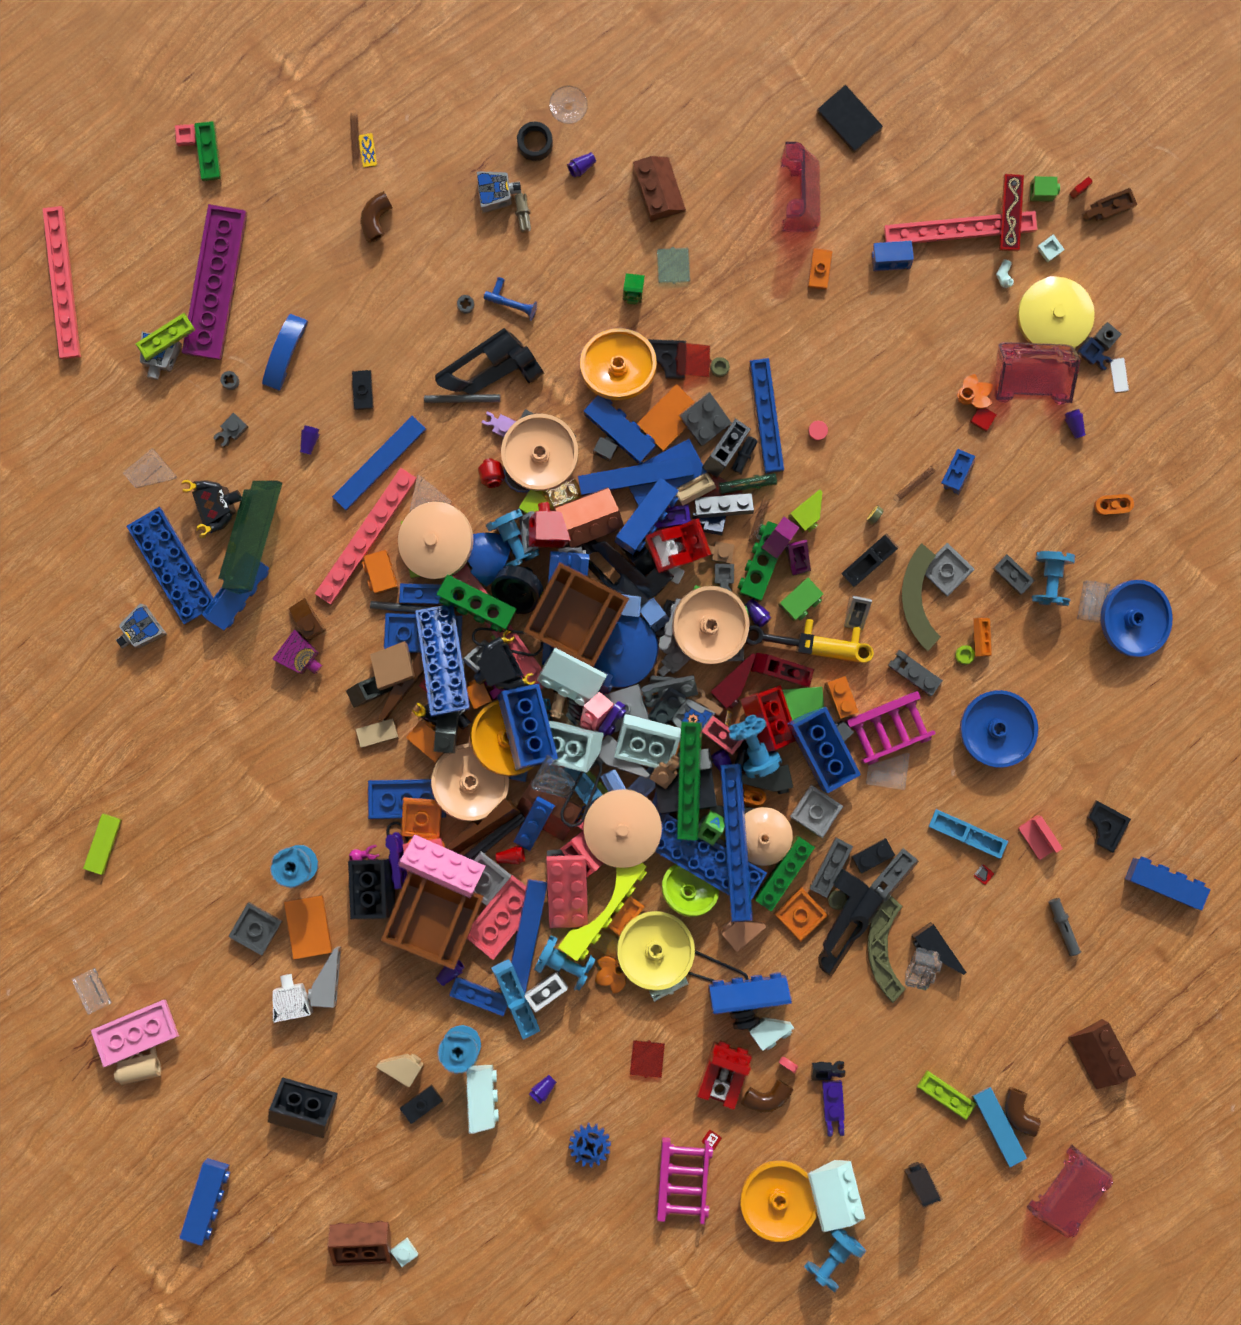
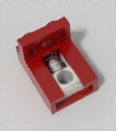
(678, 545)
(730, 1059)

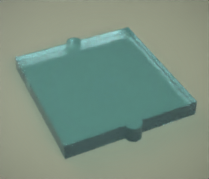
(673, 265)

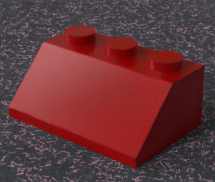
(771, 707)

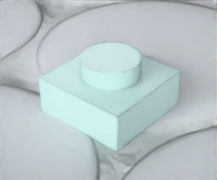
(1050, 248)
(404, 1252)

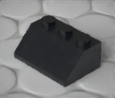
(371, 889)
(302, 1107)

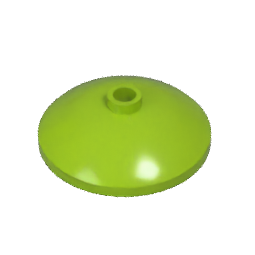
(702, 894)

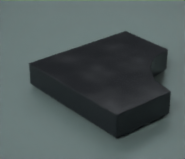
(665, 356)
(1109, 825)

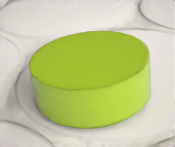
(964, 655)

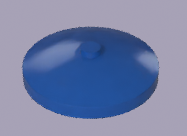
(1136, 618)
(629, 651)
(999, 728)

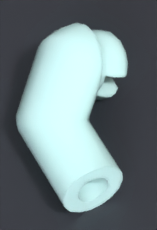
(1002, 274)

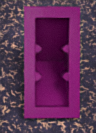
(780, 537)
(798, 557)

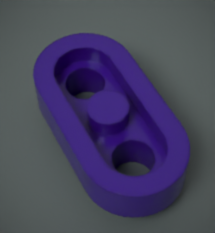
(608, 725)

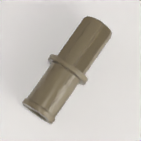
(523, 212)

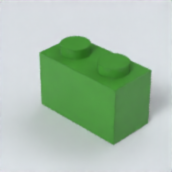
(801, 599)

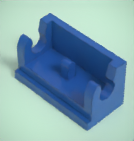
(892, 255)
(958, 471)

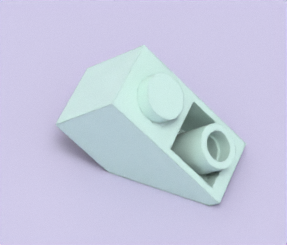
(769, 1031)

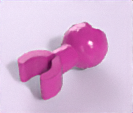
(359, 855)

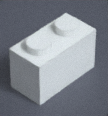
(546, 991)

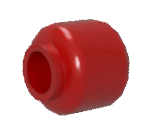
(491, 473)

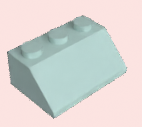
(571, 677)
(646, 741)
(575, 745)
(482, 1098)
(836, 1195)

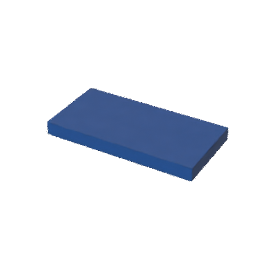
(681, 450)
(404, 628)
(387, 796)

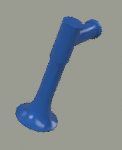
(529, 309)

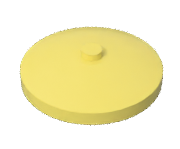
(1056, 312)
(655, 950)

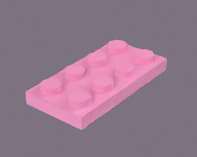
(442, 866)
(134, 1033)

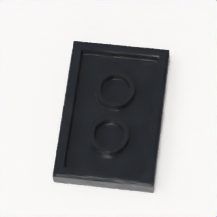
(849, 118)
(669, 797)

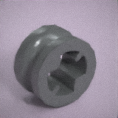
(462, 299)
(229, 374)

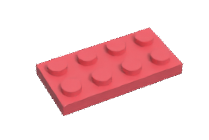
(567, 891)
(499, 919)

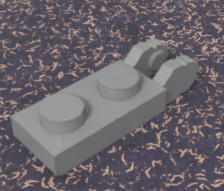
(667, 641)

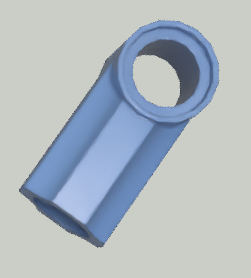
(612, 781)

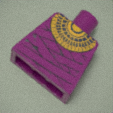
(298, 654)

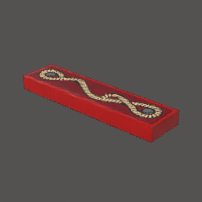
(1011, 212)

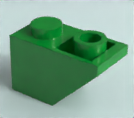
(633, 288)

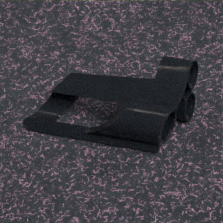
(506, 356)
(632, 580)
(859, 908)

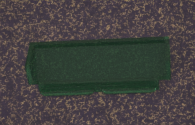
(249, 536)

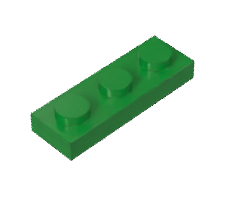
(207, 151)

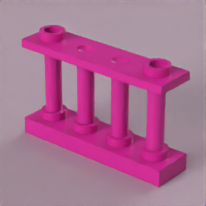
(892, 709)
(667, 1189)

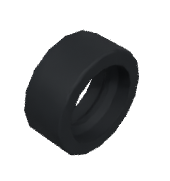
(536, 155)

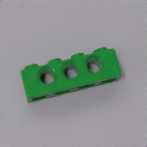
(452, 586)
(746, 586)
(784, 873)

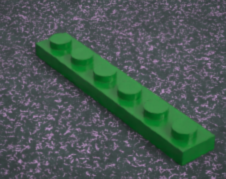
(689, 780)

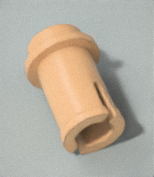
(557, 706)

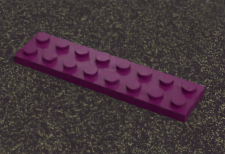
(215, 281)

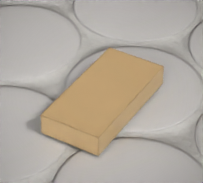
(695, 488)
(377, 733)

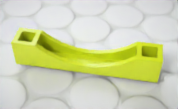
(578, 940)

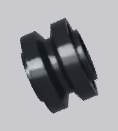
(744, 1019)

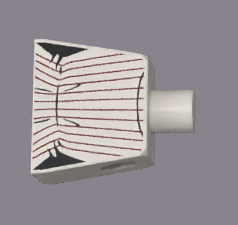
(290, 1000)

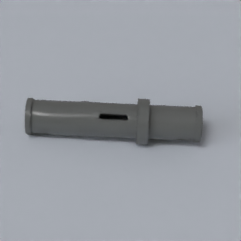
(1061, 919)

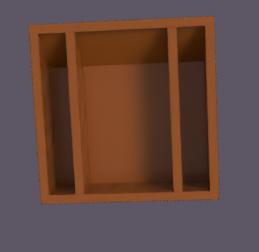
(576, 614)
(431, 920)

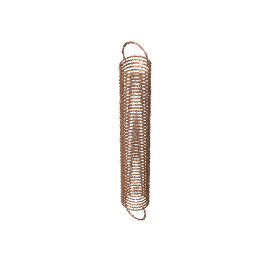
(354, 128)
(917, 483)
(760, 521)

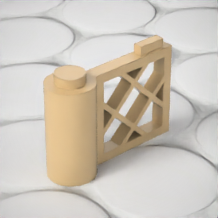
(138, 1068)

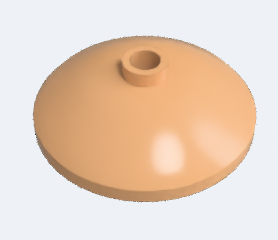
(773, 824)

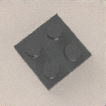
(705, 419)
(255, 928)

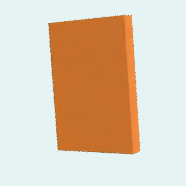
(663, 420)
(308, 927)

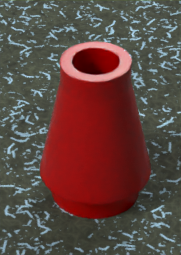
(511, 856)

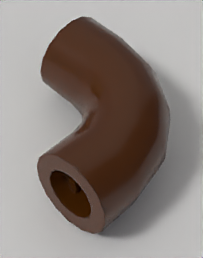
(371, 214)
(767, 1101)
(1017, 1115)

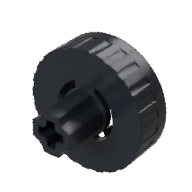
(521, 582)

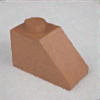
(741, 932)

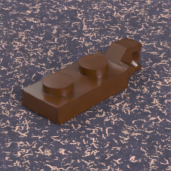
(1111, 205)

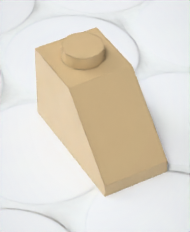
(402, 1068)

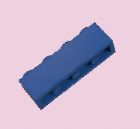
(619, 429)
(646, 516)
(227, 603)
(1168, 884)
(204, 1202)

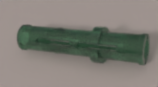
(725, 487)

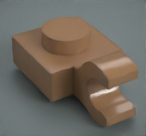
(722, 552)
(712, 704)
(665, 773)

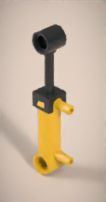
(819, 646)

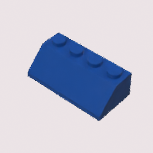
(527, 726)
(824, 749)
(750, 993)

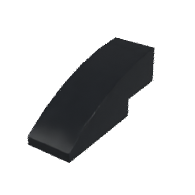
(870, 560)

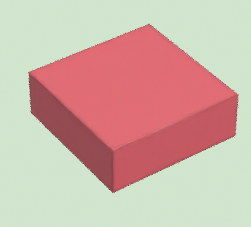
(185, 135)

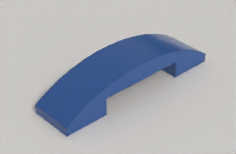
(282, 351)

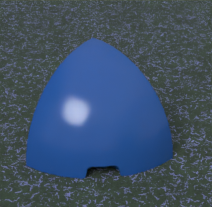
(488, 556)

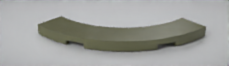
(912, 597)
(878, 949)

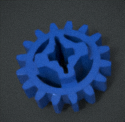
(582, 1149)

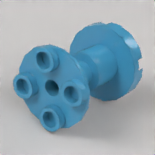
(510, 531)
(1053, 570)
(759, 760)
(284, 868)
(557, 960)
(459, 1048)
(839, 1253)

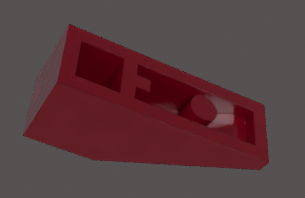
(782, 669)
(731, 687)

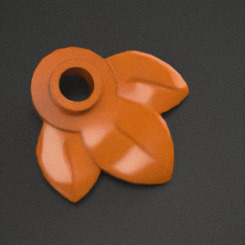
(977, 391)
(609, 974)

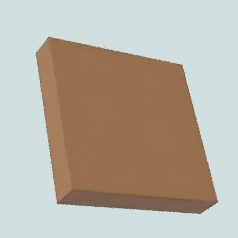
(392, 665)

